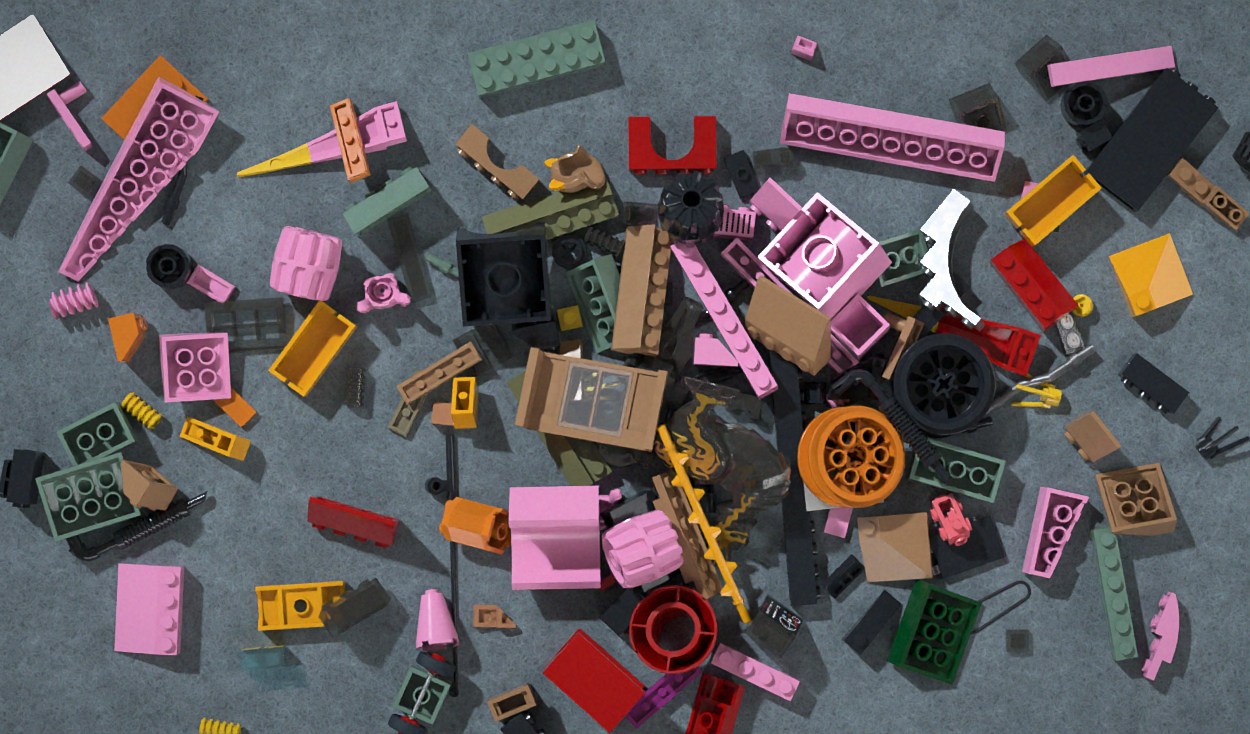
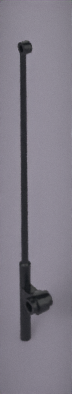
(449, 486)

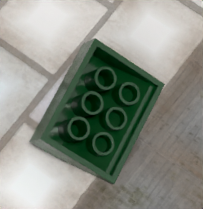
(934, 632)

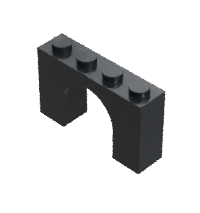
(629, 508)

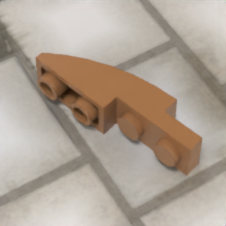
(1207, 194)

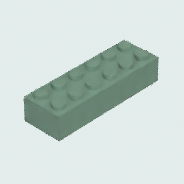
(536, 59)

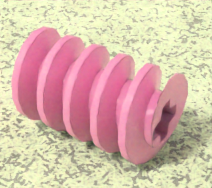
(73, 301)

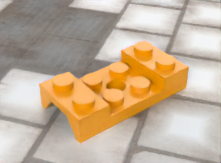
(278, 602)

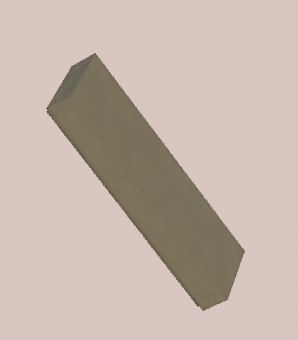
(406, 414)

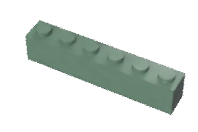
(1113, 593)

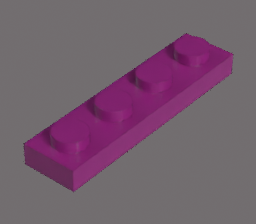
(659, 695)

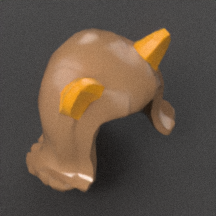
(575, 171)

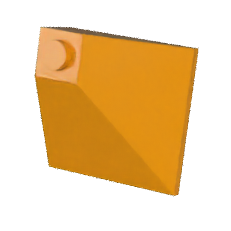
(1150, 275)

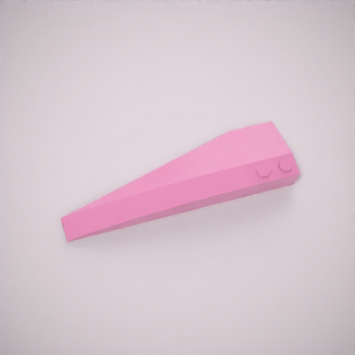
(156, 148)

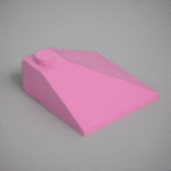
(195, 366)

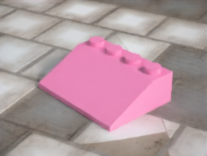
(149, 609)

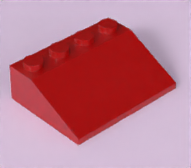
(352, 520)

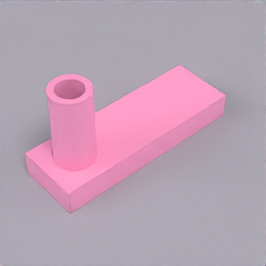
(59, 102)

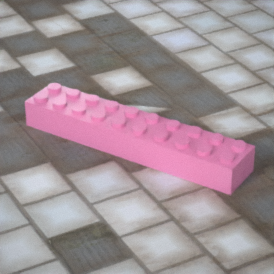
(892, 137)

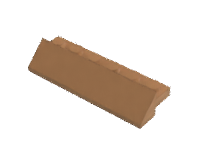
(642, 291)
(677, 509)

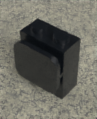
(19, 476)

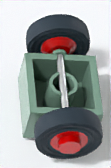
(422, 693)

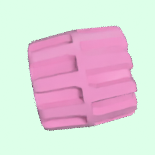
(305, 263)
(642, 549)

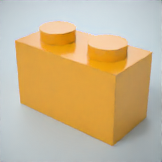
(464, 402)

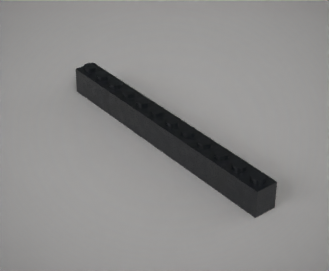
(796, 520)

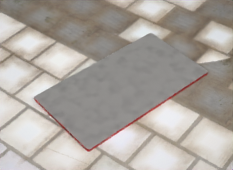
(27, 65)

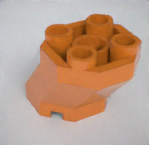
(476, 525)

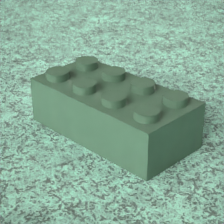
(968, 471)

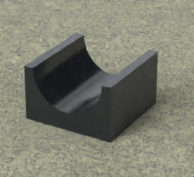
(503, 276)

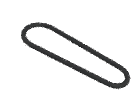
(1009, 609)

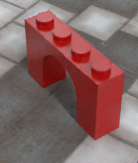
(644, 158)

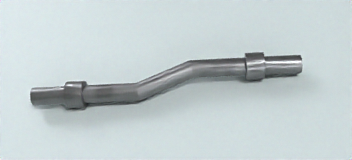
(1073, 360)

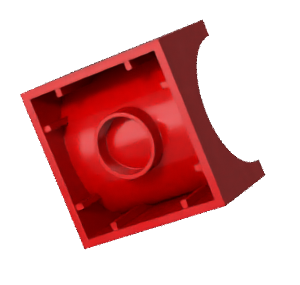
(594, 680)

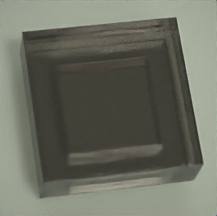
(1017, 640)

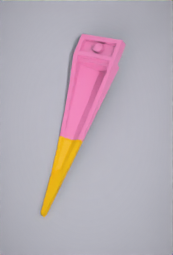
(378, 130)

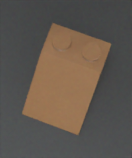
(1090, 436)

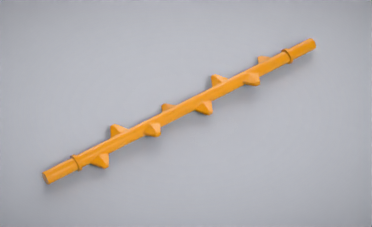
(698, 517)

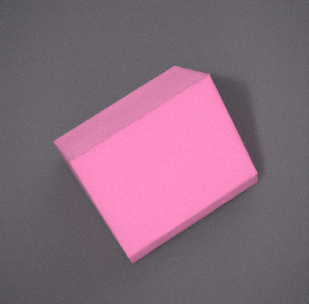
(804, 48)

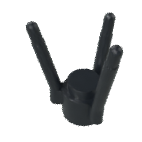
(1208, 447)

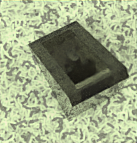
(639, 214)

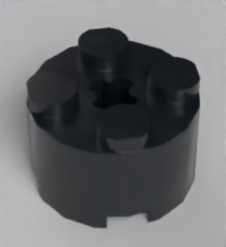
(1089, 93)
(157, 267)

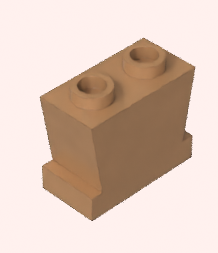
(512, 702)

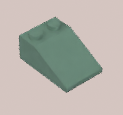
(905, 254)

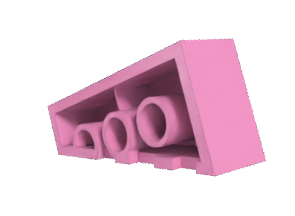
(1051, 528)

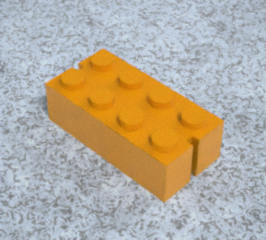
(1052, 201)
(312, 348)

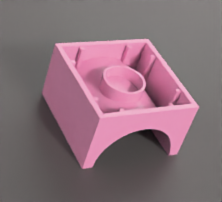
(825, 257)
(555, 537)

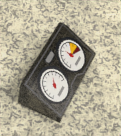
(1069, 334)

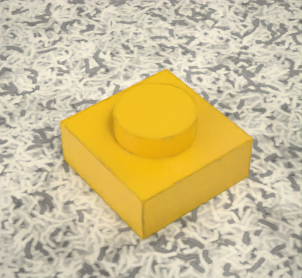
(569, 318)

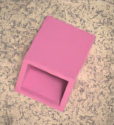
(859, 327)

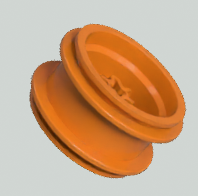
(817, 459)

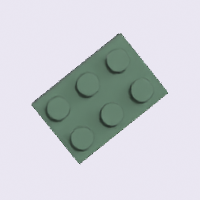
(98, 435)

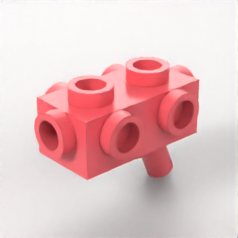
(953, 526)

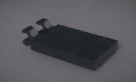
(981, 548)

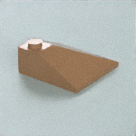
(1137, 501)
(895, 546)

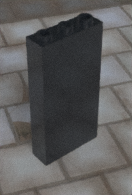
(1151, 139)

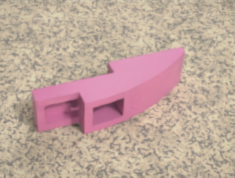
(1167, 627)

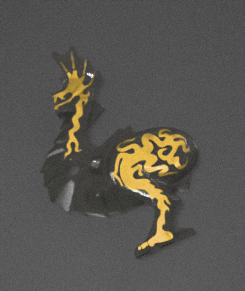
(728, 457)

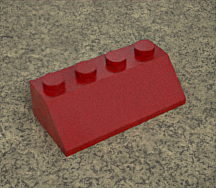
(1033, 284)

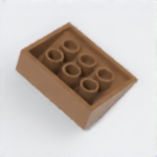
(789, 326)

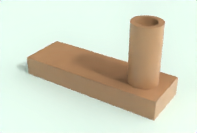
(910, 331)

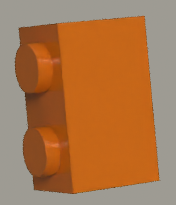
(127, 334)

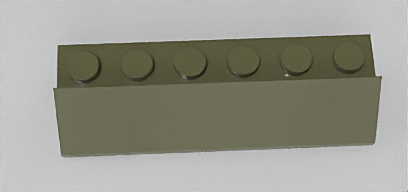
(559, 210)
(576, 458)

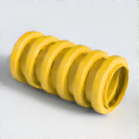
(141, 410)
(217, 727)

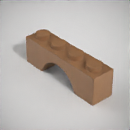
(475, 145)

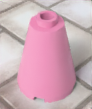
(435, 623)

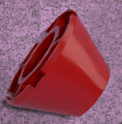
(652, 616)

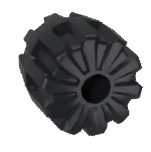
(691, 209)

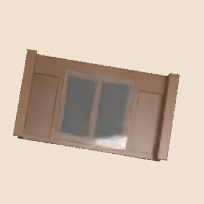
(591, 400)

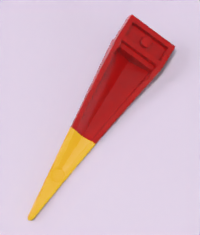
(1002, 343)

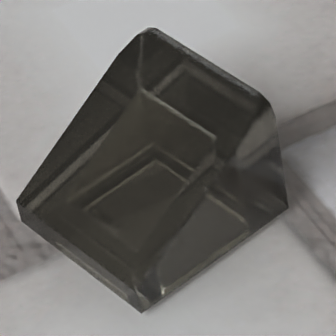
(83, 180)

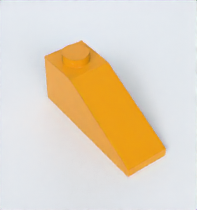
(215, 438)

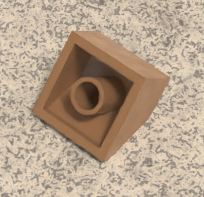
(146, 486)

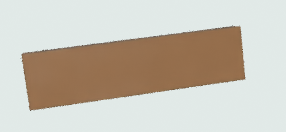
(439, 373)

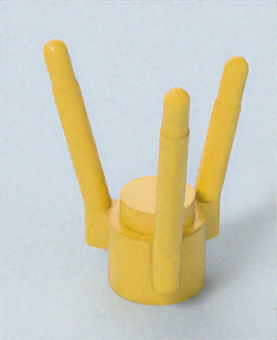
(1049, 395)

